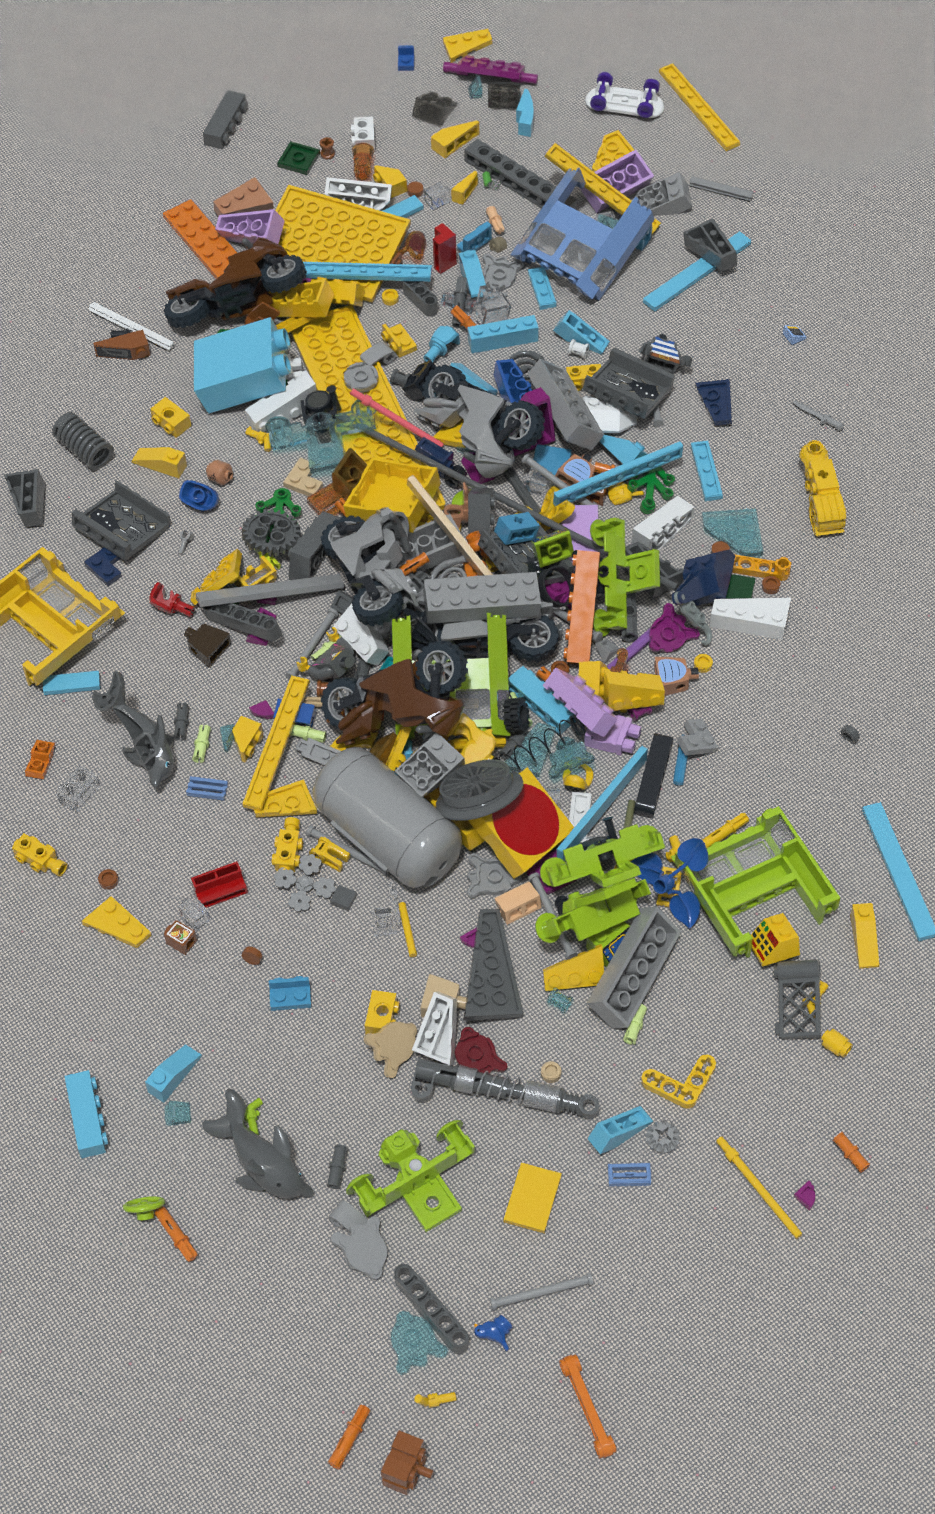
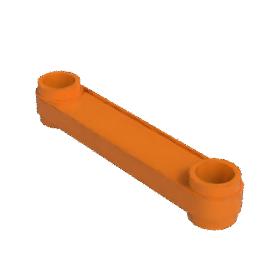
(603, 1444)

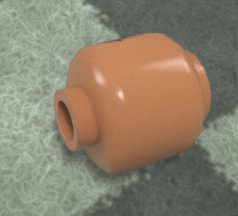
(219, 472)

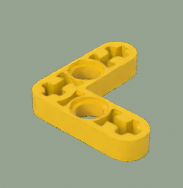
(555, 513)
(686, 1088)

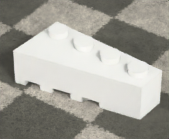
(281, 404)
(663, 524)
(752, 616)

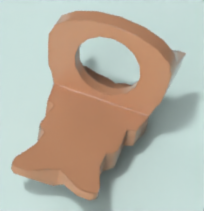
(455, 509)

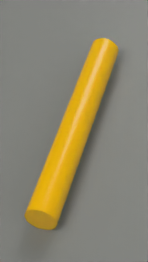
(407, 929)

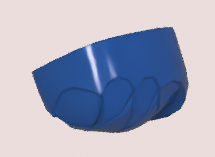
(198, 495)

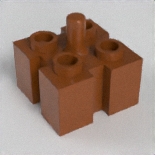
(404, 1463)

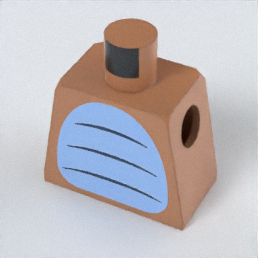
(576, 469)
(674, 674)

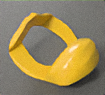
(577, 781)

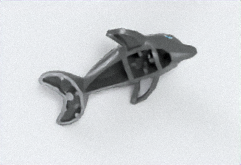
(151, 744)
(266, 1163)

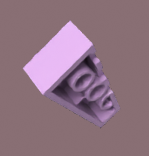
(250, 225)
(581, 701)

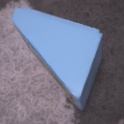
(793, 334)

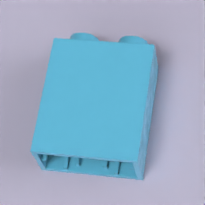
(241, 365)

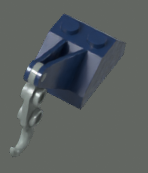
(704, 581)

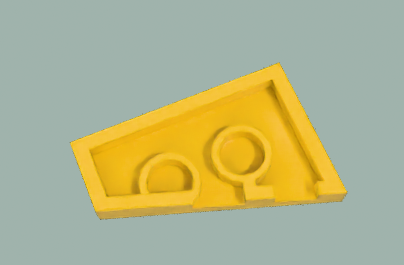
(464, 43)
(288, 800)
(117, 922)
(576, 972)

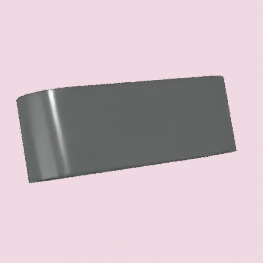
(421, 297)

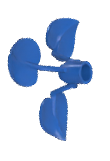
(683, 906)

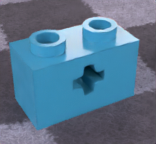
(516, 528)

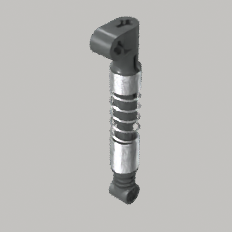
(470, 1080)

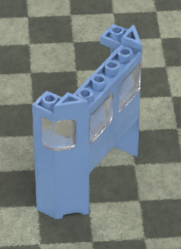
(579, 245)

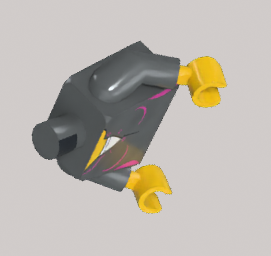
(333, 661)

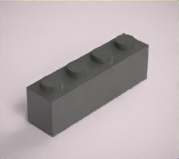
(225, 119)

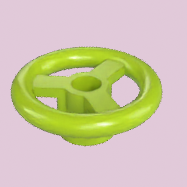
(144, 1206)

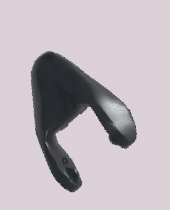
(422, 634)

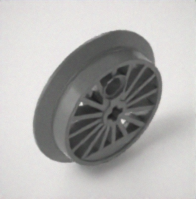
(478, 790)

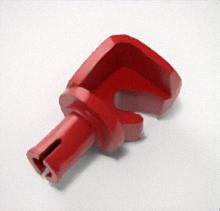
(170, 606)

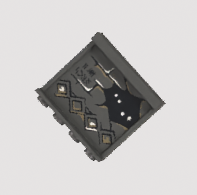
(630, 383)
(122, 521)
(520, 557)

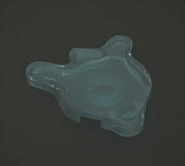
(569, 757)
(413, 1341)

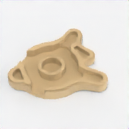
(393, 1045)

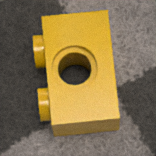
(170, 417)
(381, 1003)

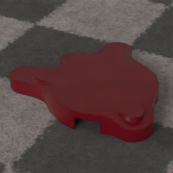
(478, 1052)

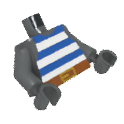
(664, 354)

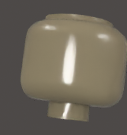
(498, 244)

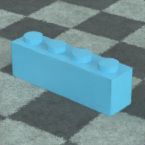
(503, 334)
(539, 699)
(85, 1114)

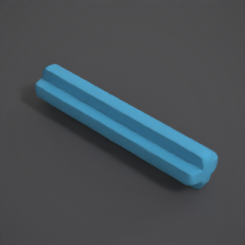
(680, 767)

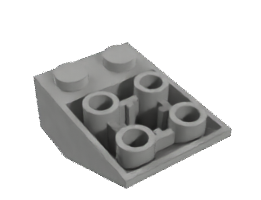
(666, 196)
(430, 765)

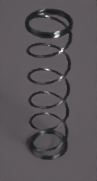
(545, 744)

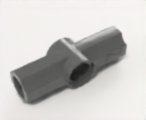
(630, 633)

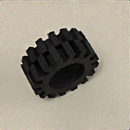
(516, 715)

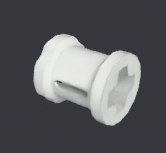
(578, 348)

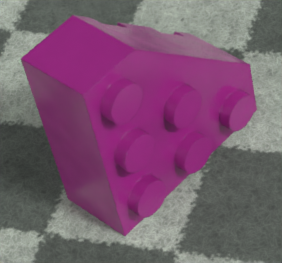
(542, 401)

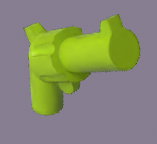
(252, 1114)

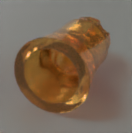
(362, 160)

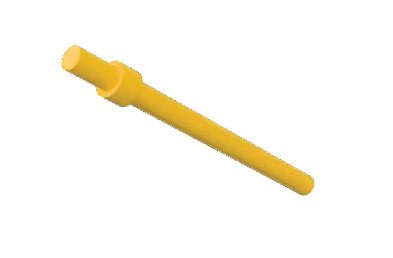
(733, 1156)

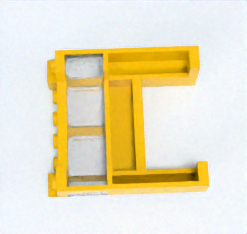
(53, 610)

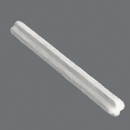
(126, 323)

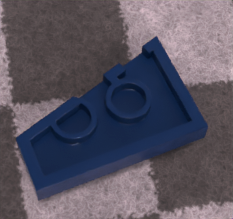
(717, 400)

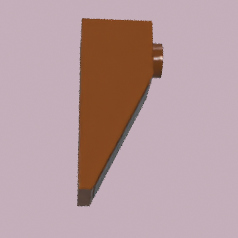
(126, 346)

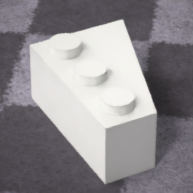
(364, 639)
(438, 1029)

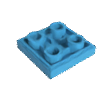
(551, 457)

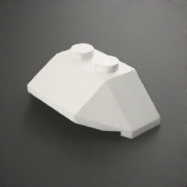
(359, 192)
(608, 416)

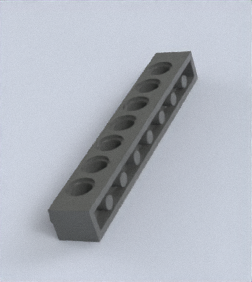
(511, 174)

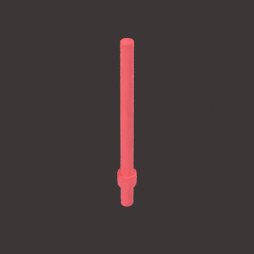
(367, 401)

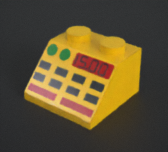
(775, 940)

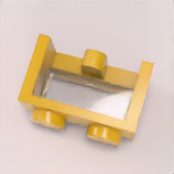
(261, 575)

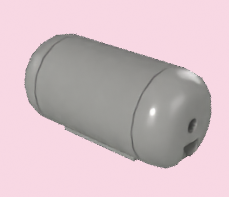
(386, 818)

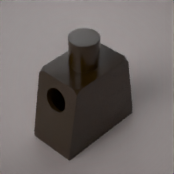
(207, 643)

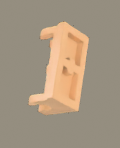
(518, 902)

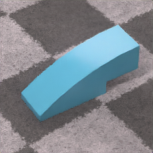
(525, 114)

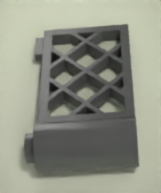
(793, 974)

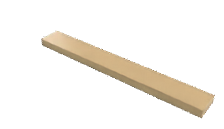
(447, 526)

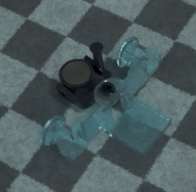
(323, 416)

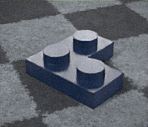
(102, 566)

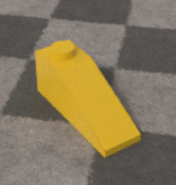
(454, 137)
(162, 459)
(865, 935)

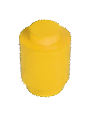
(836, 1043)

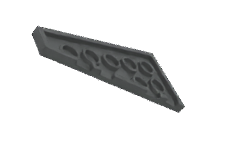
(492, 980)

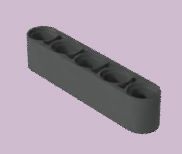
(244, 620)
(436, 1317)

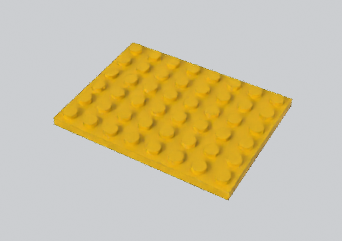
(339, 232)

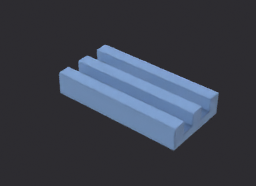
(207, 785)
(646, 1181)

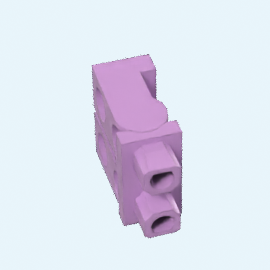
(617, 737)

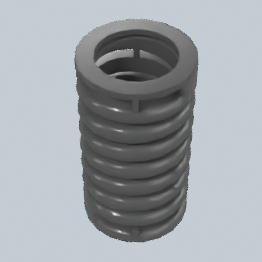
(82, 441)

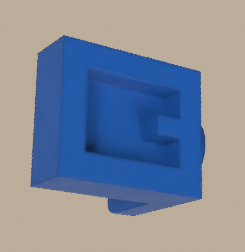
(405, 58)

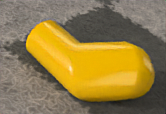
(675, 843)

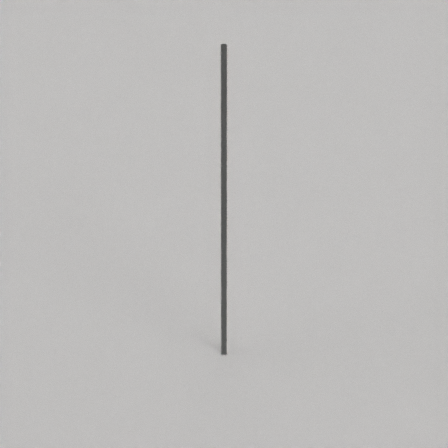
(544, 520)

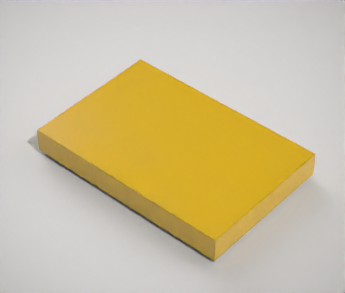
(532, 1197)

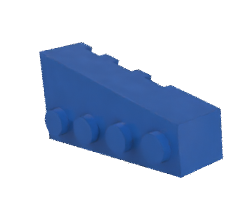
(510, 380)

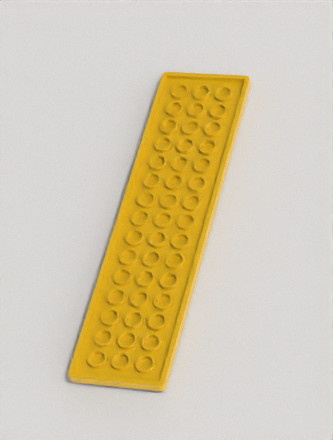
(328, 349)

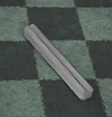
(721, 188)

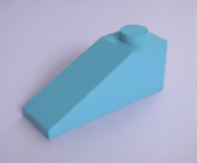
(471, 269)
(573, 327)
(623, 449)
(171, 1072)
(618, 1129)

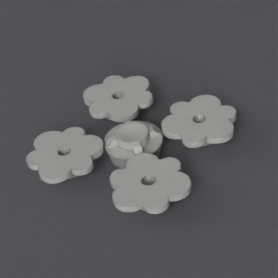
(304, 883)

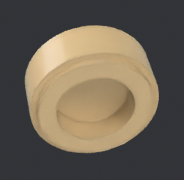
(551, 1072)

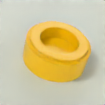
(390, 297)
(703, 663)

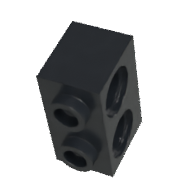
(414, 385)

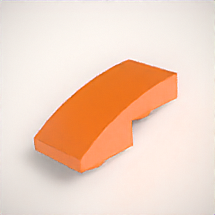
(40, 759)

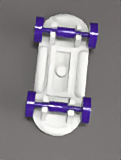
(625, 100)

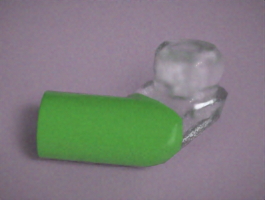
(491, 184)

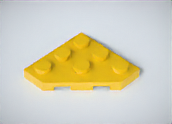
(612, 148)
(225, 573)

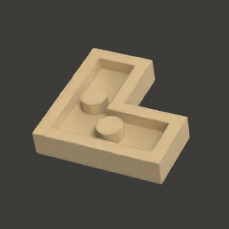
(300, 480)

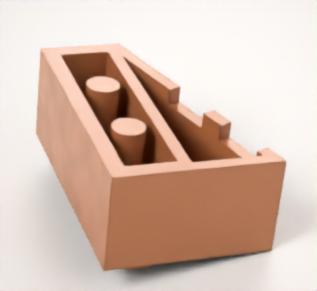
(245, 198)

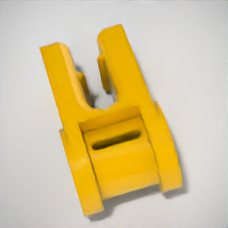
(326, 850)

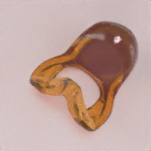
(415, 241)

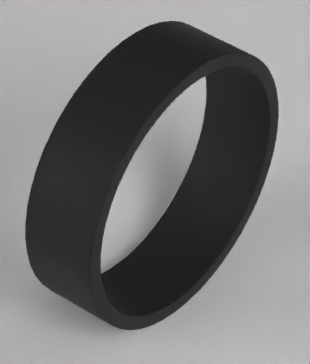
(542, 589)

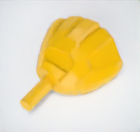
(620, 494)

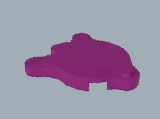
(669, 632)

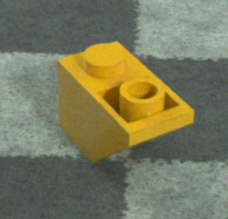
(391, 176)
(594, 675)
(246, 736)

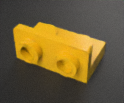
(398, 340)

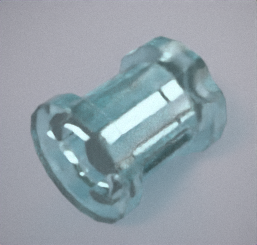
(559, 1000)

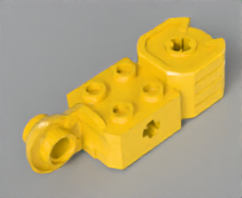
(826, 503)

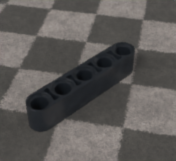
(653, 775)

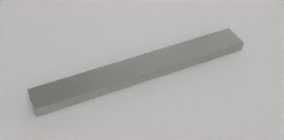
(269, 590)

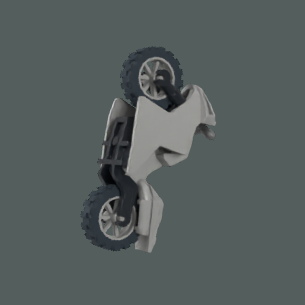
(486, 417)
(371, 562)
(521, 632)

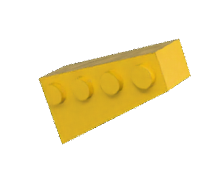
(304, 300)

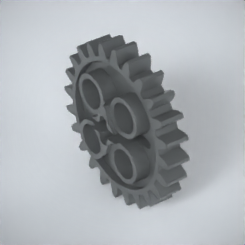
(259, 528)

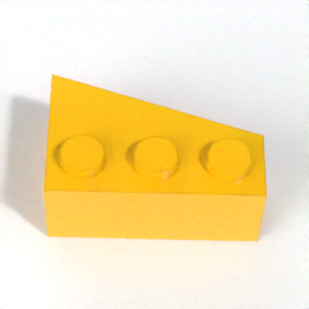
(346, 293)
(632, 691)

